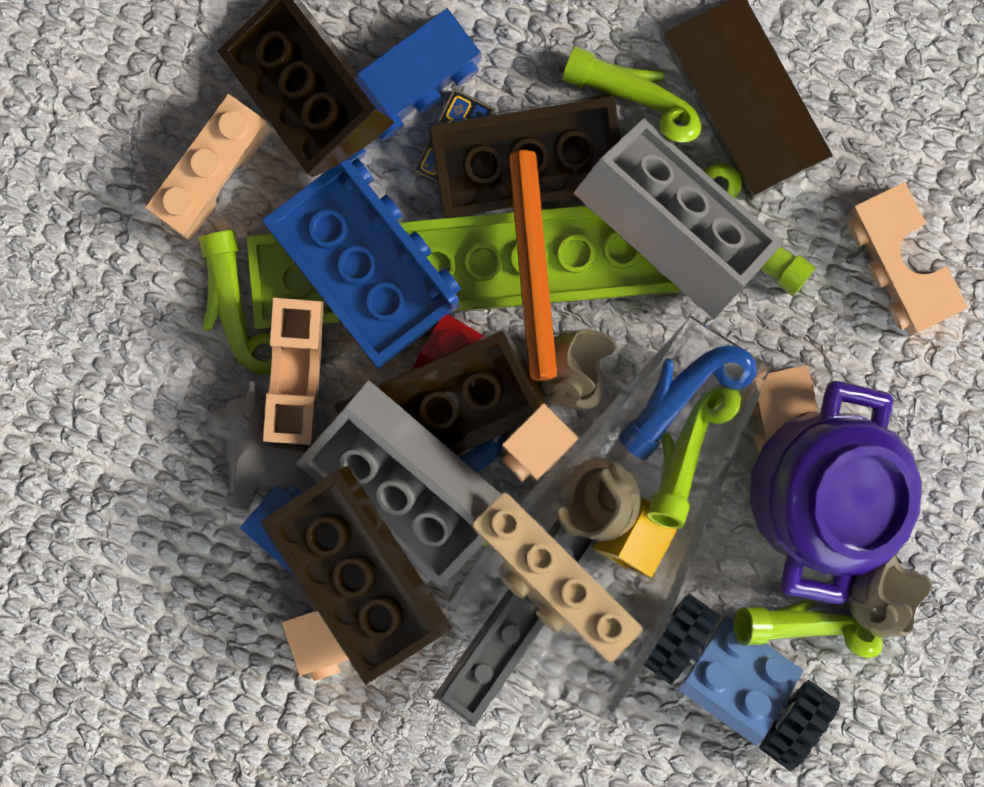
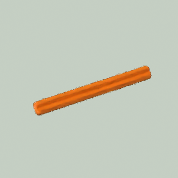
(532, 265)

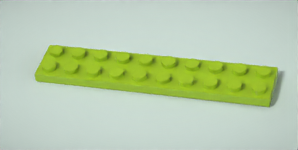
(480, 252)

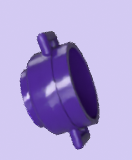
(836, 492)

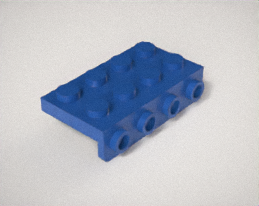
(364, 261)

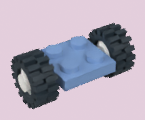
(742, 683)

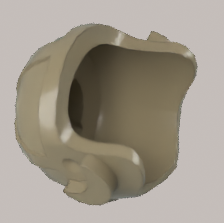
(578, 369)
(600, 501)
(887, 599)

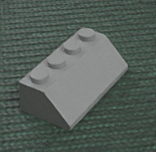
(677, 217)
(410, 478)

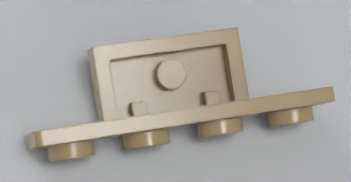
(554, 580)

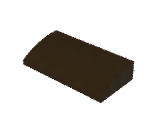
(304, 86)
(746, 96)
(475, 150)
(468, 392)
(356, 574)

